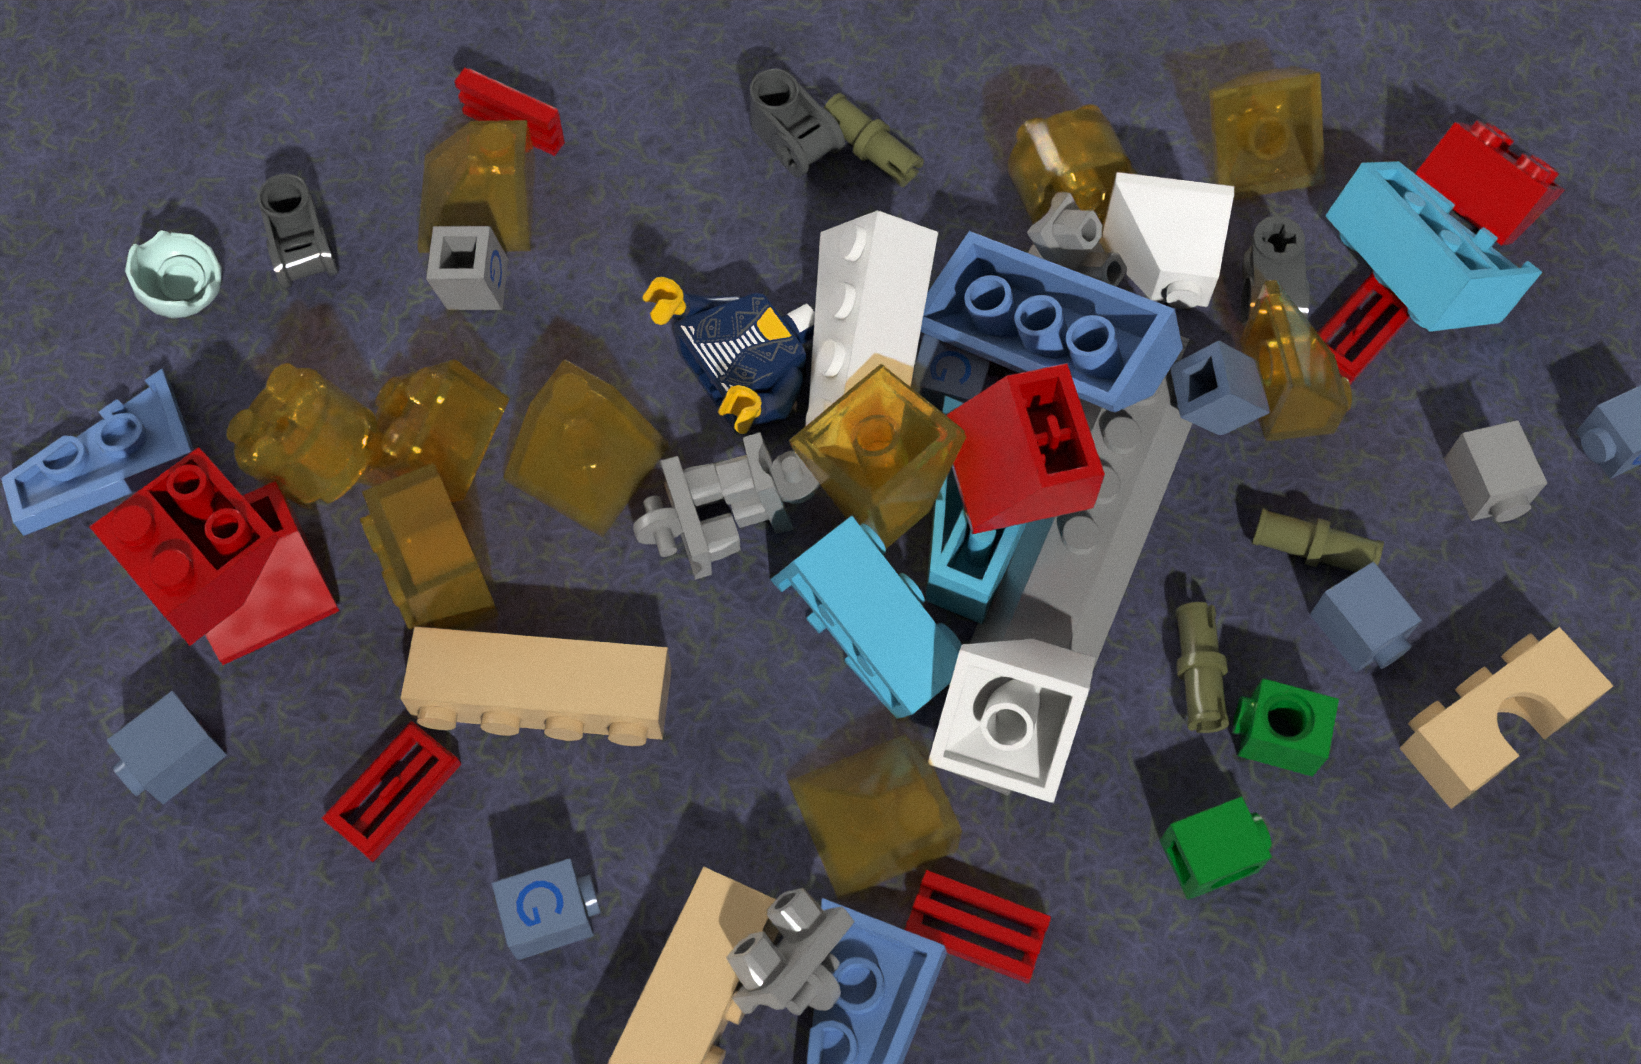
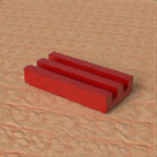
(493, 101)
(1353, 369)
(408, 807)
(986, 902)

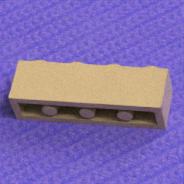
(537, 685)
(692, 981)

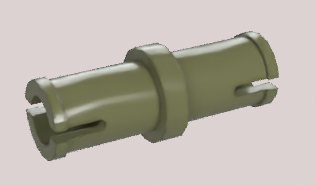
(873, 141)
(1316, 541)
(1201, 667)

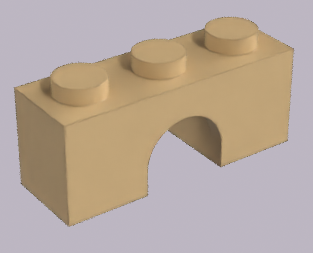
(1542, 683)

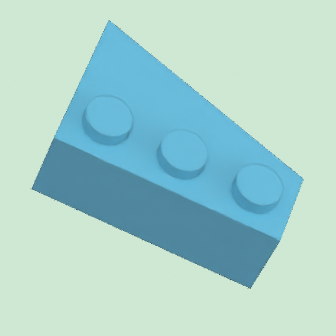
(1424, 253)
(964, 565)
(874, 617)

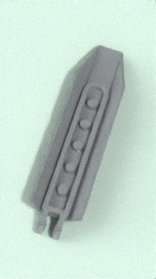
(1078, 564)

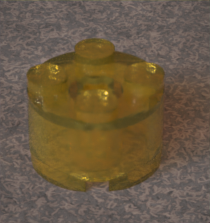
(1067, 154)
(303, 436)

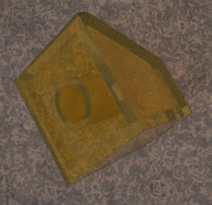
(1268, 131)
(481, 180)
(1296, 369)
(583, 449)
(881, 453)
(876, 815)

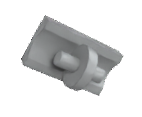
(1072, 241)
(760, 486)
(702, 540)
(800, 966)

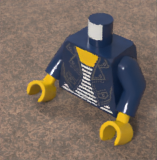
(738, 349)

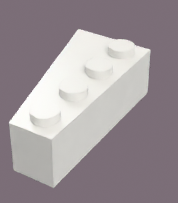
(868, 303)

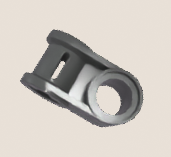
(795, 128)
(295, 238)
(1275, 255)

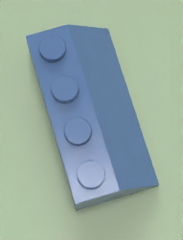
(1046, 315)

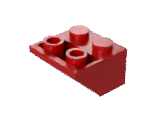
(1489, 180)
(1025, 451)
(189, 544)
(287, 592)

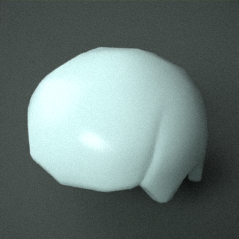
(174, 274)

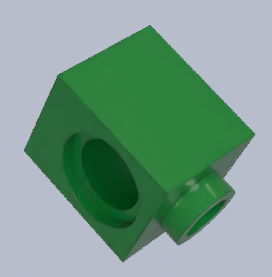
(1306, 711)
(1216, 847)

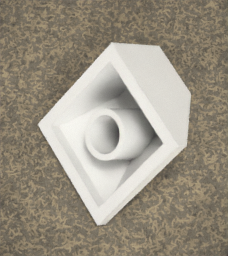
(1169, 235)
(1013, 714)

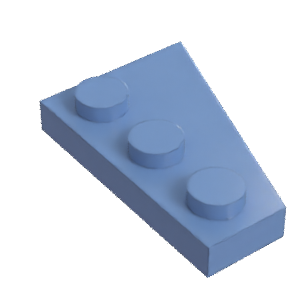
(102, 463)
(883, 989)

